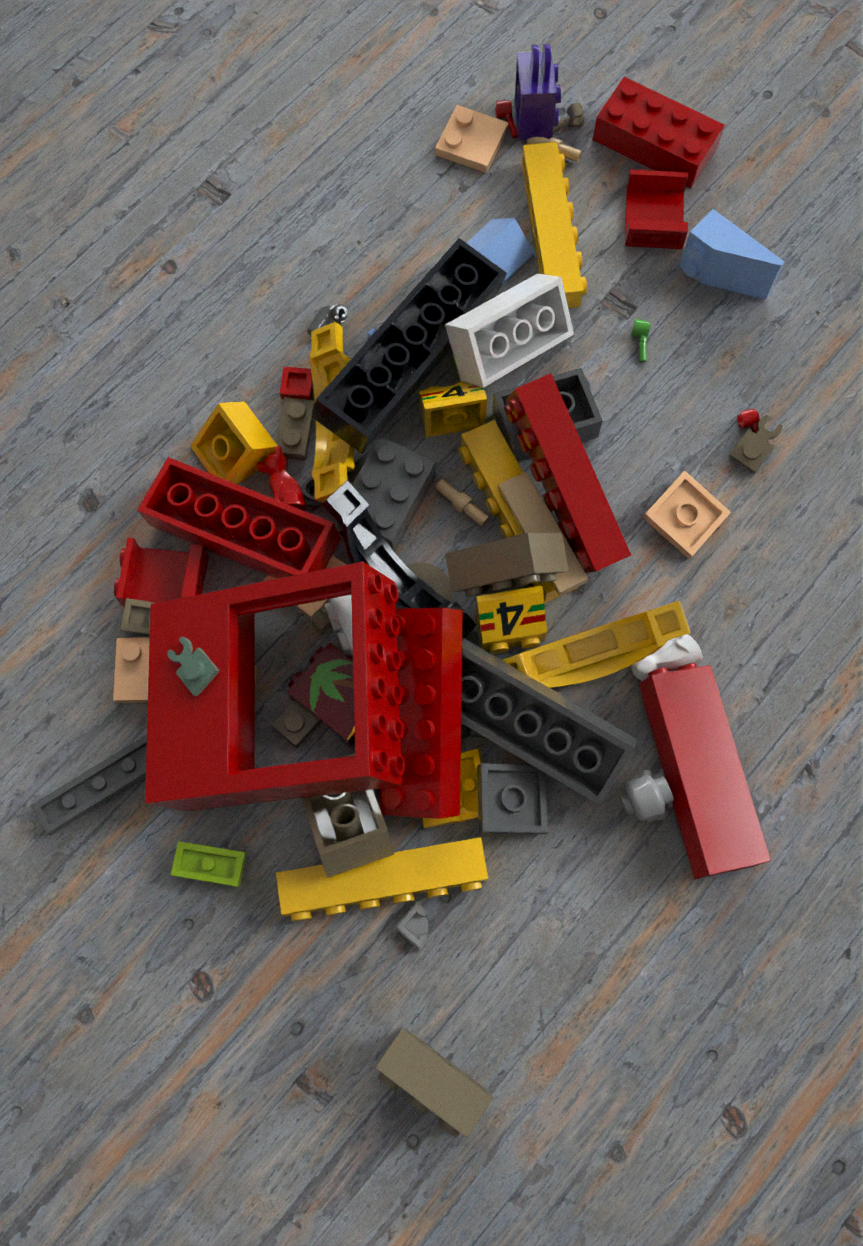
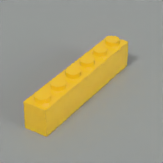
(552, 218)
(492, 465)
(396, 877)

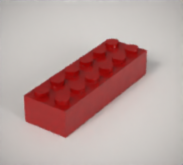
(565, 474)
(237, 522)
(429, 714)

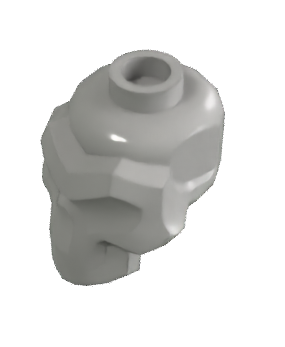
(647, 797)

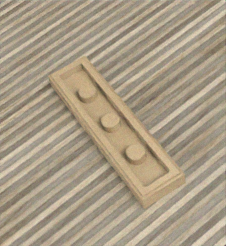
(535, 517)

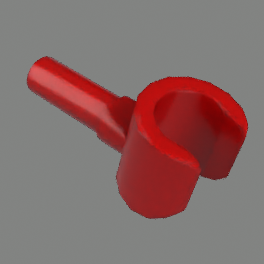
(504, 110)
(749, 418)

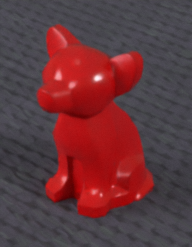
(282, 484)

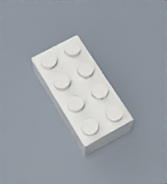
(510, 329)

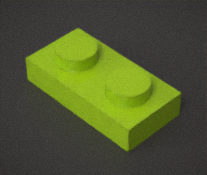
(208, 864)

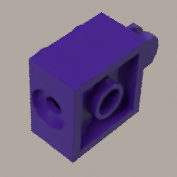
(536, 93)

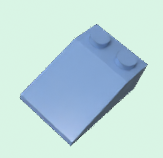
(729, 258)

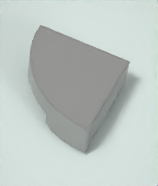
(414, 926)

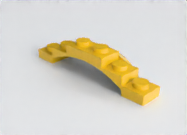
(332, 454)
(602, 648)

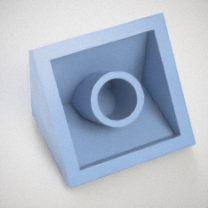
(503, 245)

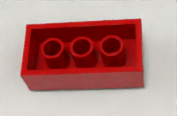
(657, 130)

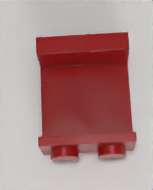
(655, 209)
(160, 573)

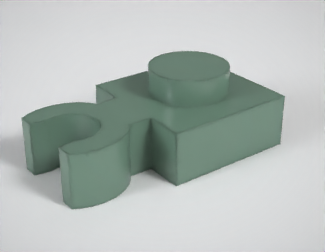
(196, 667)

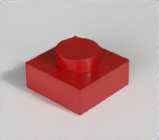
(296, 383)

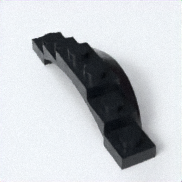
(367, 545)

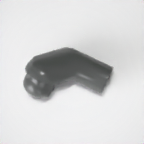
(328, 315)

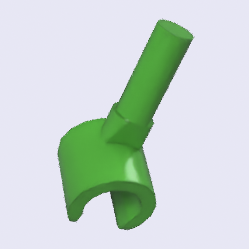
(641, 330)

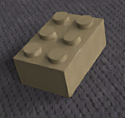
(507, 563)
(348, 830)
(433, 1084)

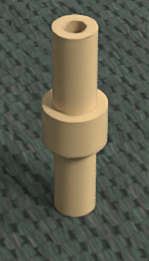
(569, 152)
(462, 502)

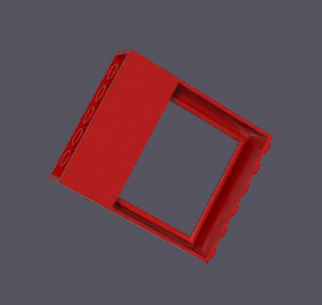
(205, 743)

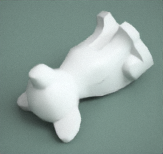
(671, 656)

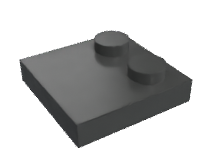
(511, 799)

